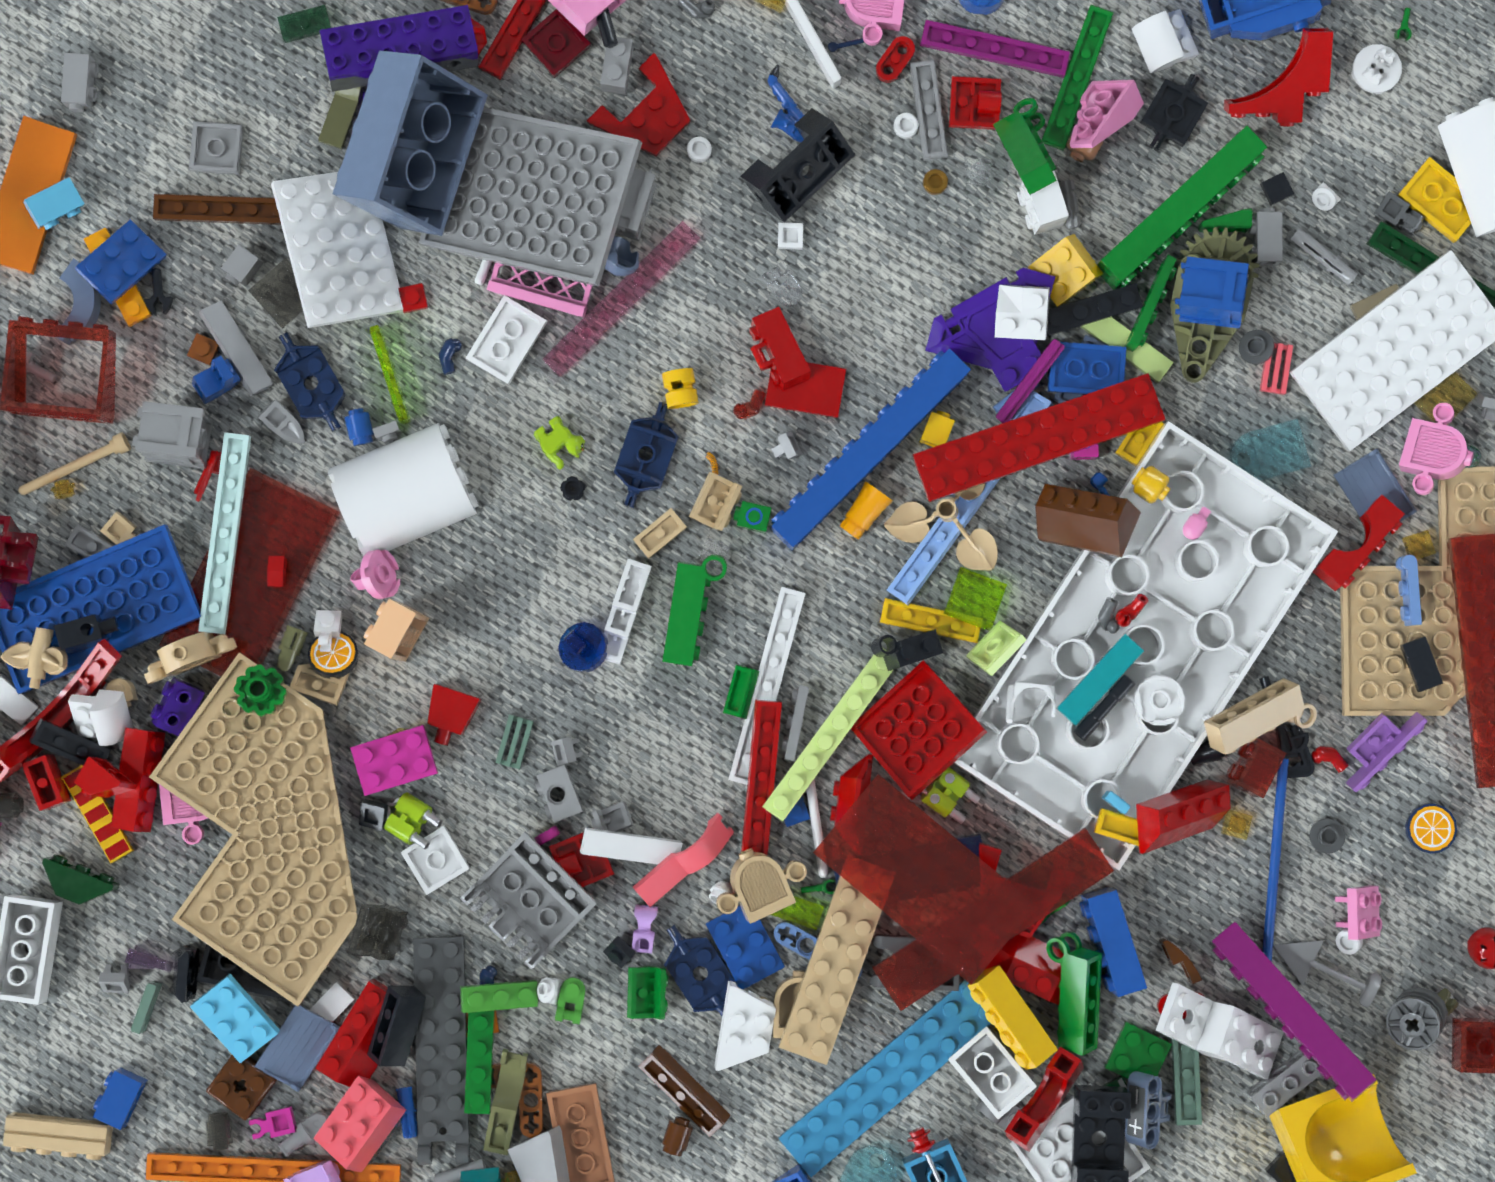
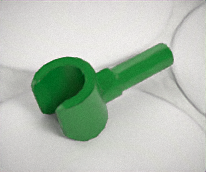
(1404, 26)
(819, 887)

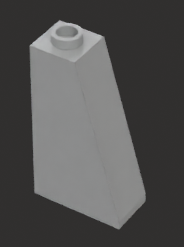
(541, 1158)

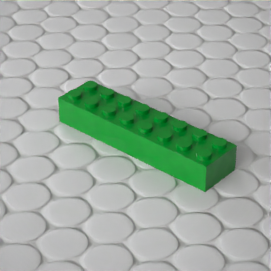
(1185, 204)

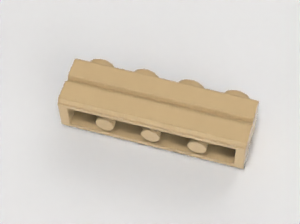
(57, 1134)

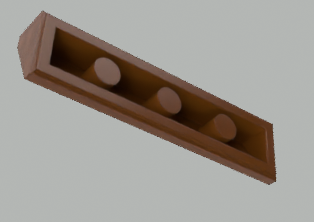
(684, 1090)

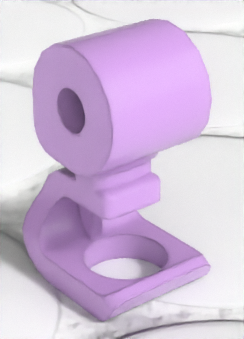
(643, 936)

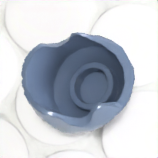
(621, 259)

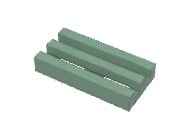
(508, 762)
(146, 1007)

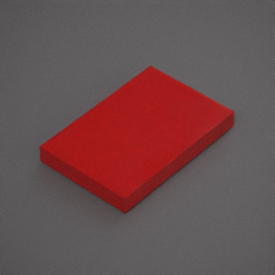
(815, 396)

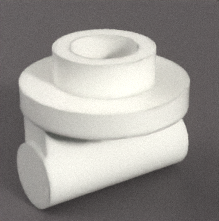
(1325, 198)
(549, 990)

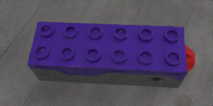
(441, 35)

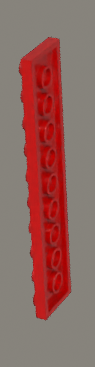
(1038, 437)

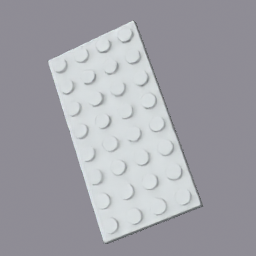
(1398, 351)

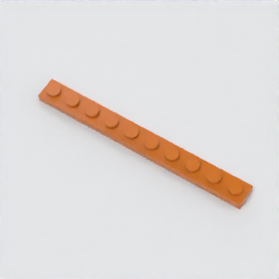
(251, 1169)

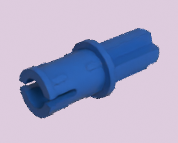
(408, 1120)

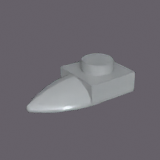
(282, 422)

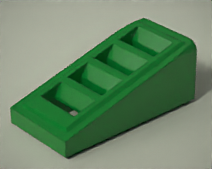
(1239, 221)

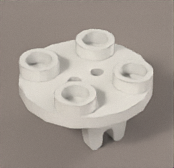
(1383, 59)

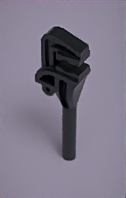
(1293, 742)

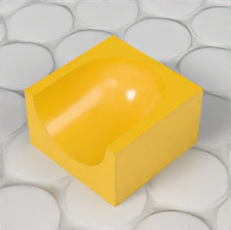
(1339, 1140)

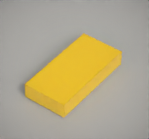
(1117, 826)

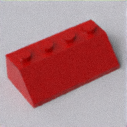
(1181, 814)
(347, 1052)

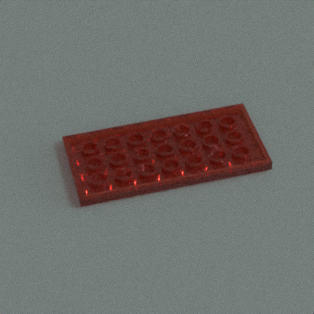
(271, 524)
(924, 879)

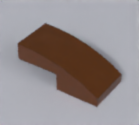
(1176, 956)

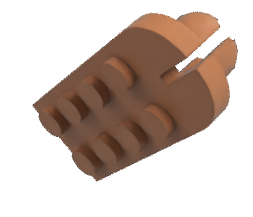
(583, 1132)

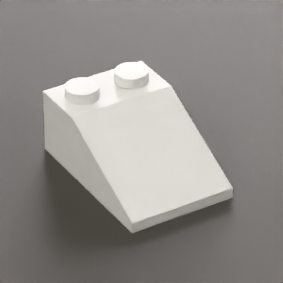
(992, 1072)

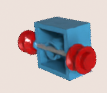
(932, 1161)

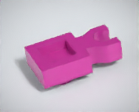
(277, 1122)

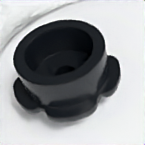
(572, 482)

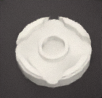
(1159, 700)

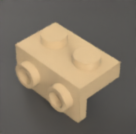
(716, 502)

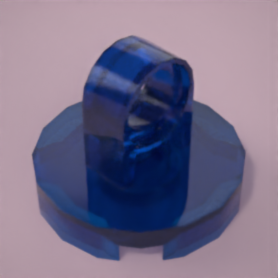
(583, 647)

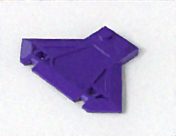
(977, 341)

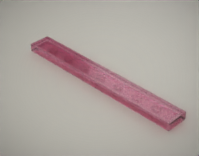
(621, 299)

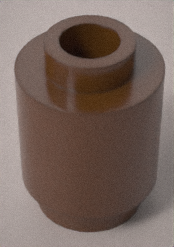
(677, 1136)

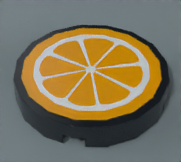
(338, 661)

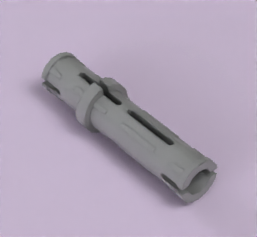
(1324, 256)

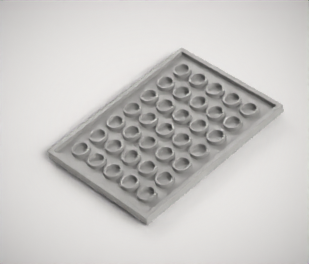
(540, 196)

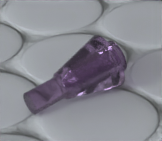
(142, 959)

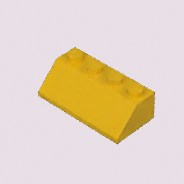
(1012, 1018)

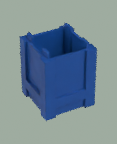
(1212, 292)

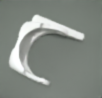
(1014, 690)

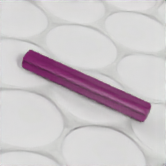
(1030, 381)

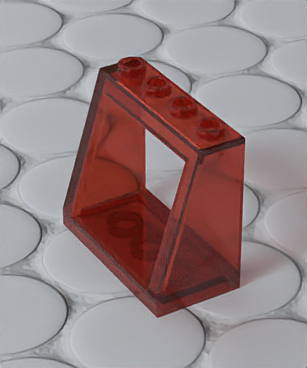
(14, 375)

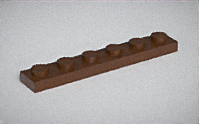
(215, 209)

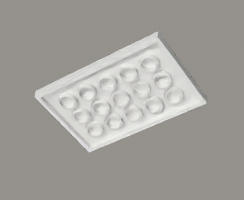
(335, 253)

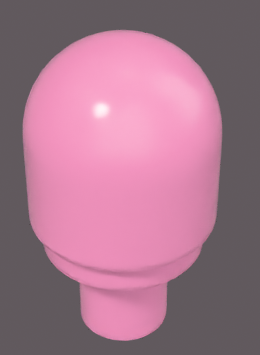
(1196, 524)

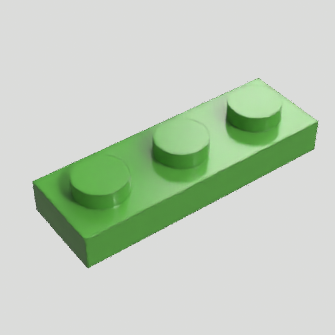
(499, 996)

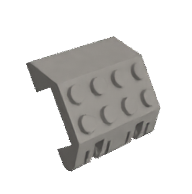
(530, 898)

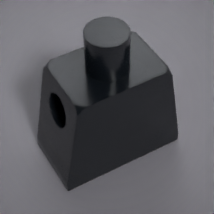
(74, 634)

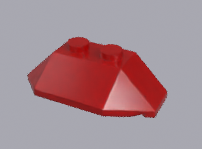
(851, 786)
(1030, 967)

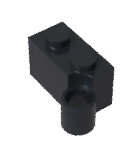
(907, 650)

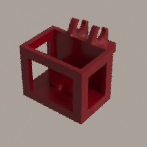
(16, 560)

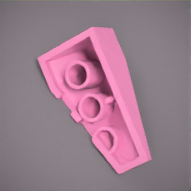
(1104, 111)

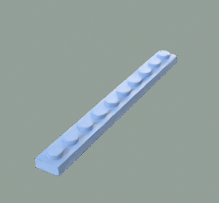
(944, 534)

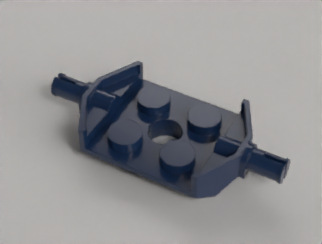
(305, 362)
(649, 474)
(684, 958)

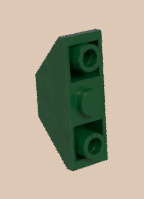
(77, 881)

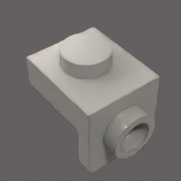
(612, 818)

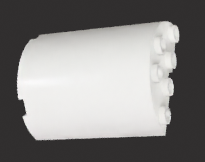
(1471, 151)
(402, 490)

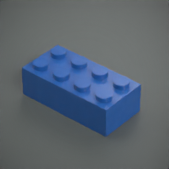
(1113, 939)

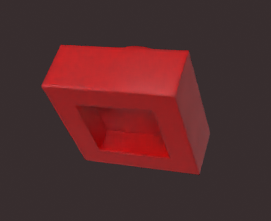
(413, 298)

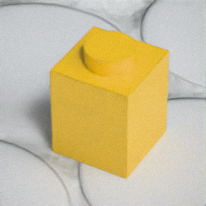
(937, 429)

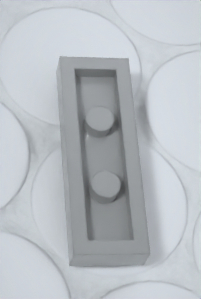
(794, 722)

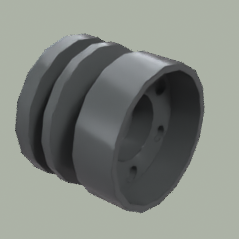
(1423, 1006)

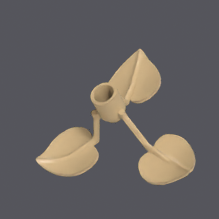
(910, 525)

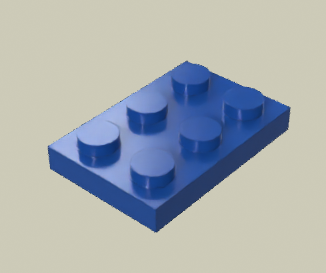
(120, 262)
(1086, 368)
(744, 948)

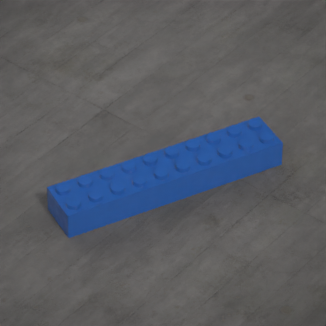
(870, 449)

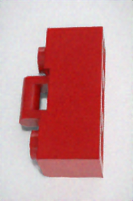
(784, 353)

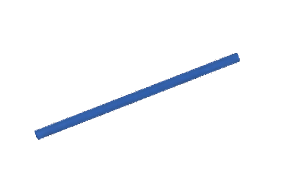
(1275, 859)

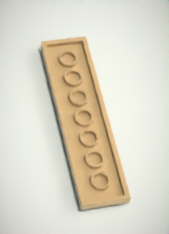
(831, 974)

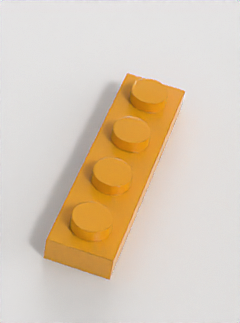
(131, 303)

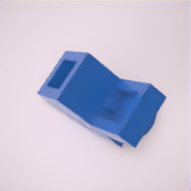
(215, 380)

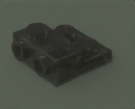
(378, 931)

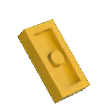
(1137, 443)

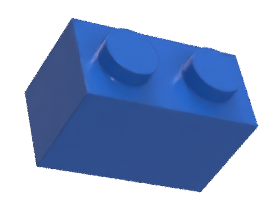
(119, 1098)

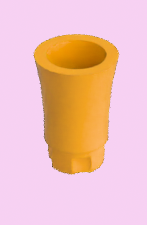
(865, 510)

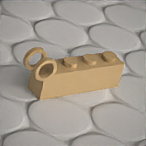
(1258, 715)

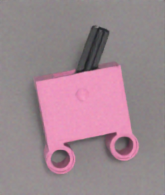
(589, 14)

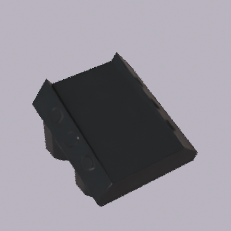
(185, 973)

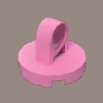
(377, 574)

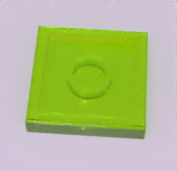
(975, 598)

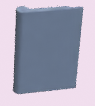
(1369, 479)
(297, 1047)

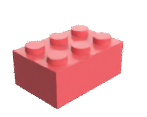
(359, 1124)

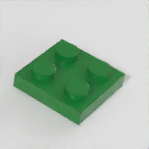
(1137, 1051)

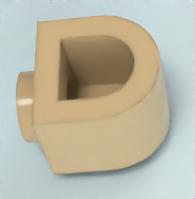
(125, 686)

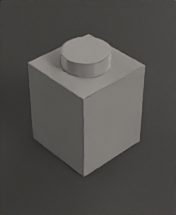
(241, 266)

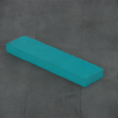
(1100, 679)

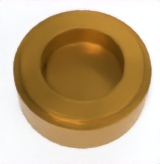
(935, 182)

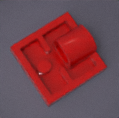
(974, 102)
(581, 867)

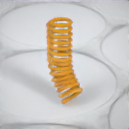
(712, 462)

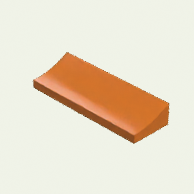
(35, 164)

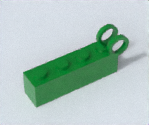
(1026, 147)
(686, 610)
(1078, 995)

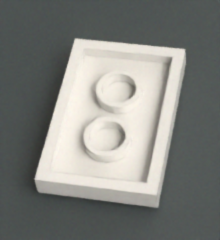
(506, 339)

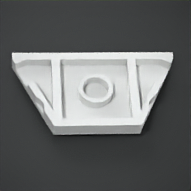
(744, 1027)

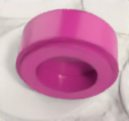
(547, 835)

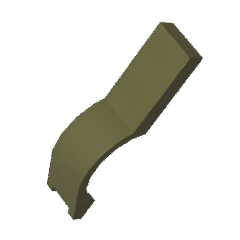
(340, 117)
(505, 1102)

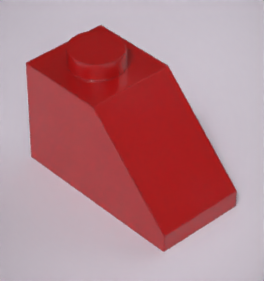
(102, 779)

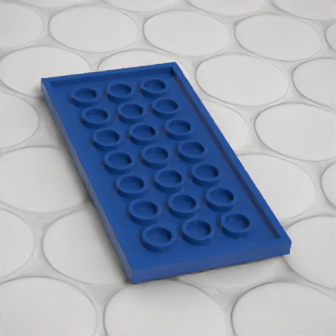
(134, 581)

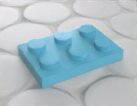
(235, 1018)

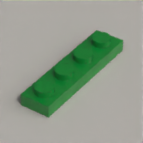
(1148, 313)
(479, 1062)

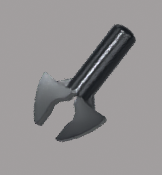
(158, 294)

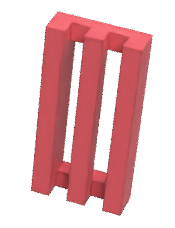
(1285, 374)

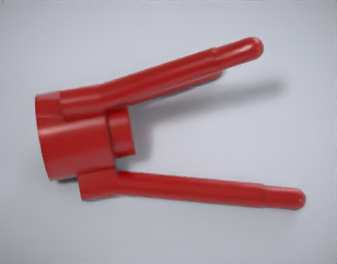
(212, 466)

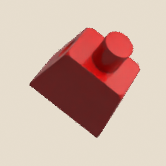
(450, 712)

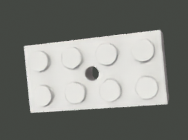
(33, 923)

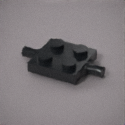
(1174, 112)

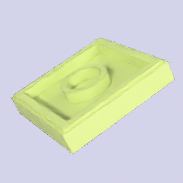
(996, 648)

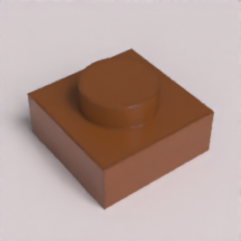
(203, 349)

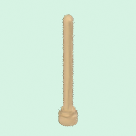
(117, 445)

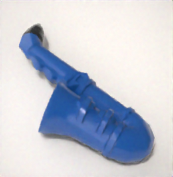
(785, 121)

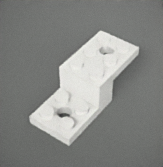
(1219, 1030)

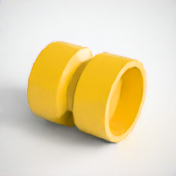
(683, 396)

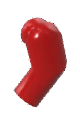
(1130, 612)
(1329, 754)

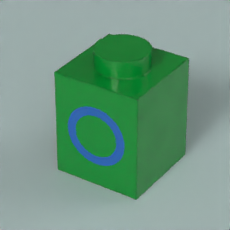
(752, 517)

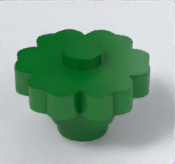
(260, 690)

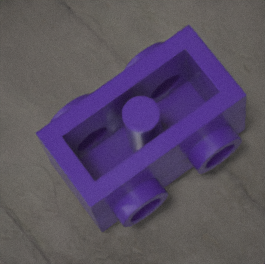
(175, 706)

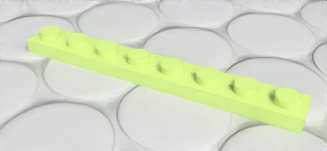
(827, 738)

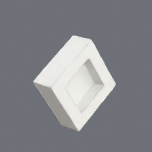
(790, 236)

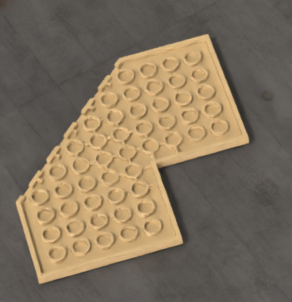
(1371, 624)
(283, 881)

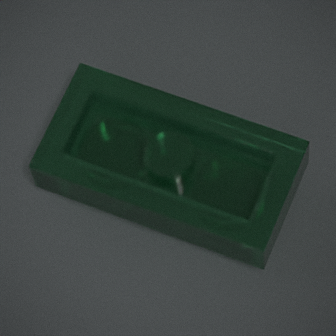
(304, 23)

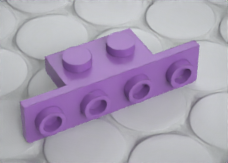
(1379, 744)

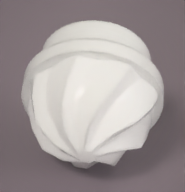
(719, 888)

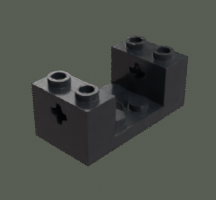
(784, 188)
(1105, 1111)

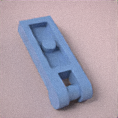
(1409, 589)

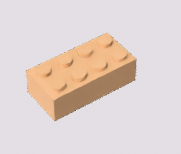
(395, 630)

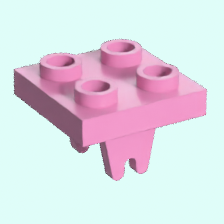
(1362, 912)

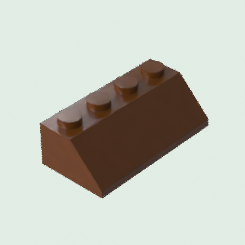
(1085, 520)

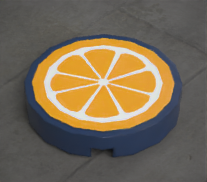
(1431, 828)

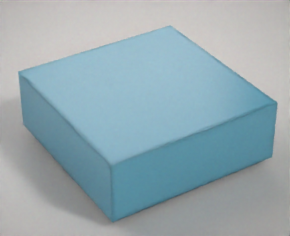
(1116, 802)

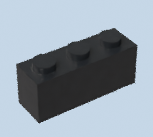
(396, 1025)

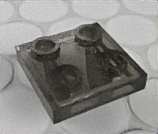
(279, 294)

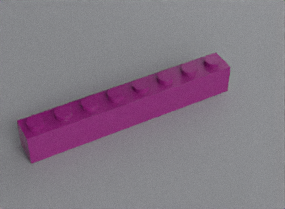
(1294, 1012)

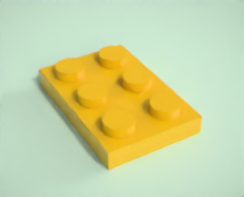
(1437, 198)

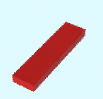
(509, 37)

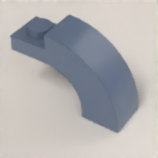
(86, 299)

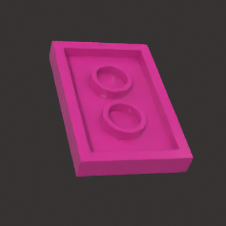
(394, 760)

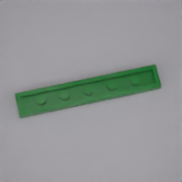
(1077, 77)

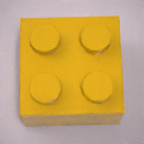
(1070, 265)

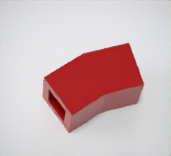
(276, 571)

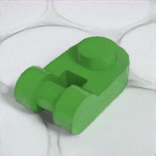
(573, 992)

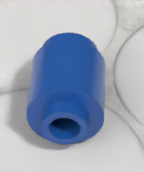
(359, 427)

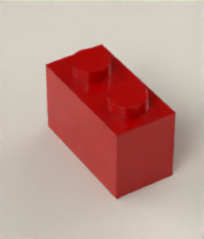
(46, 782)

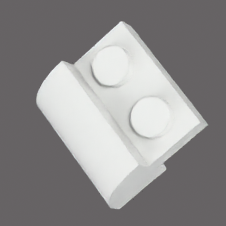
(1164, 40)
(101, 716)

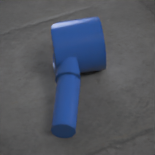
(1098, 481)

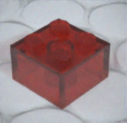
(1255, 768)
(1473, 1045)

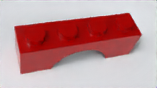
(1377, 521)
(1035, 1115)

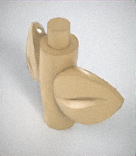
(37, 657)

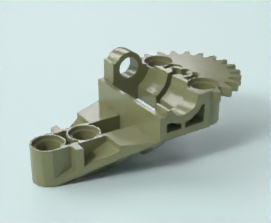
(1216, 337)

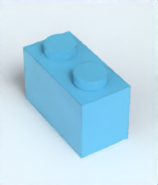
(54, 203)

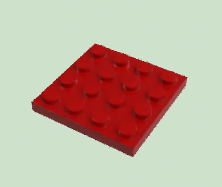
(918, 730)

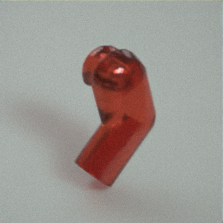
(751, 408)

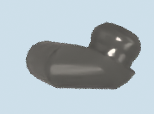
(698, 10)
(1106, 616)

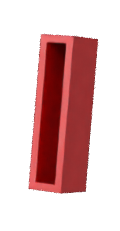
(139, 758)

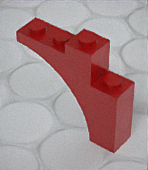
(1284, 96)

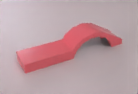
(680, 864)

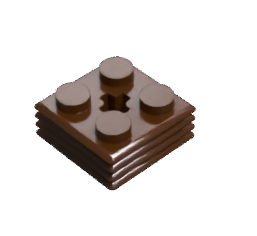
(225, 1086)

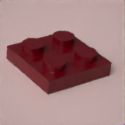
(556, 43)

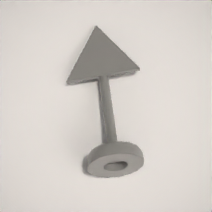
(1301, 958)

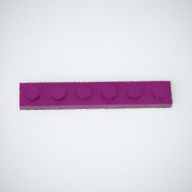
(995, 48)

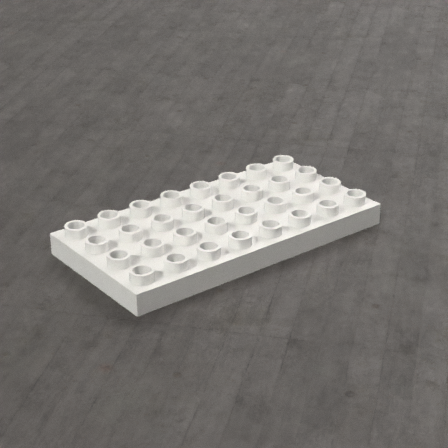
(1202, 626)

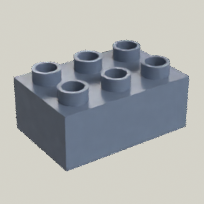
(410, 142)

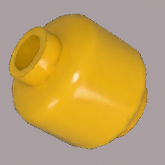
(1151, 484)

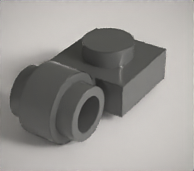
(1394, 209)

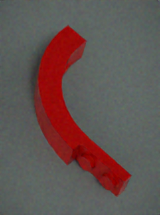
(85, 682)

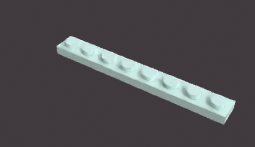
(224, 533)

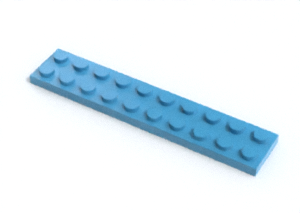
(884, 1080)

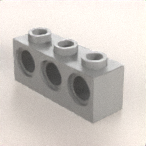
(1283, 1083)

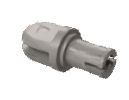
(304, 1133)

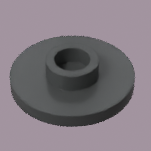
(1256, 347)
(1327, 835)

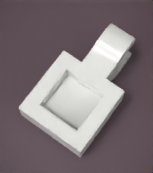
(326, 626)

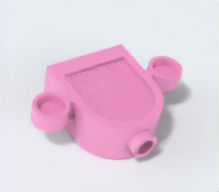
(875, 16)
(1434, 450)
(177, 811)

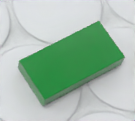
(741, 691)

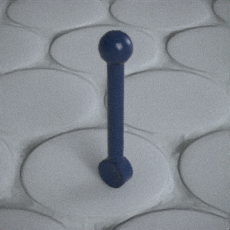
(832, 47)

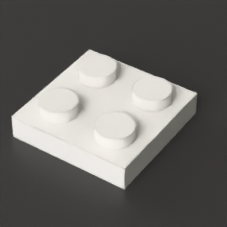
(438, 862)

